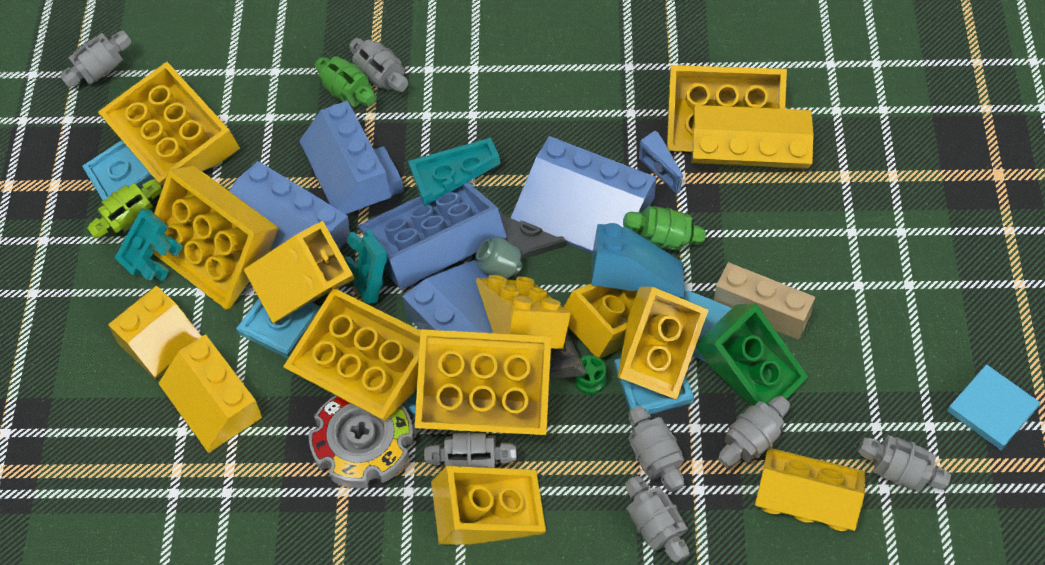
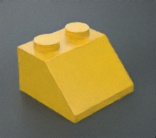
(153, 331)

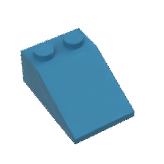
(630, 261)

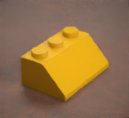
(208, 394)
(811, 490)

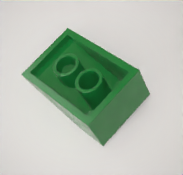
(751, 355)

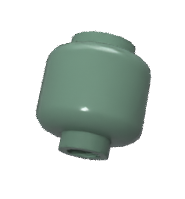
(499, 258)

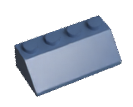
(344, 160)

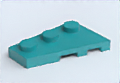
(452, 168)

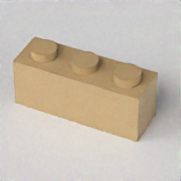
(782, 305)

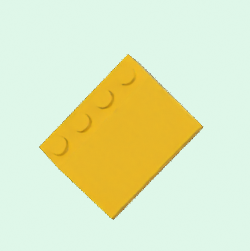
(718, 88)
(168, 125)
(216, 233)
(359, 355)
(483, 382)

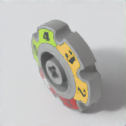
(359, 444)

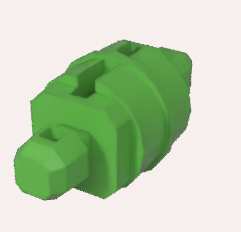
(345, 81)
(665, 227)

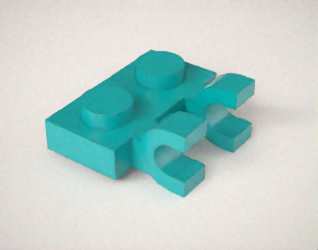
(141, 242)
(370, 265)

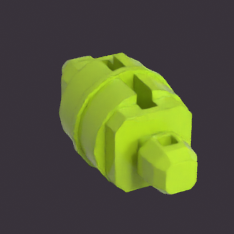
(119, 200)

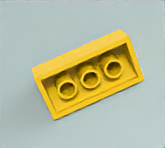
(752, 136)

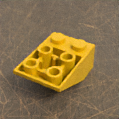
(298, 272)
(523, 309)

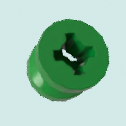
(594, 368)

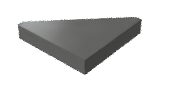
(530, 238)
(566, 361)

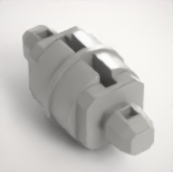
(95, 59)
(379, 64)
(754, 432)
(465, 446)
(656, 449)
(904, 463)
(657, 519)

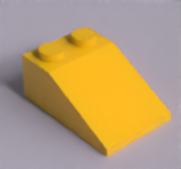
(600, 317)
(660, 340)
(486, 504)

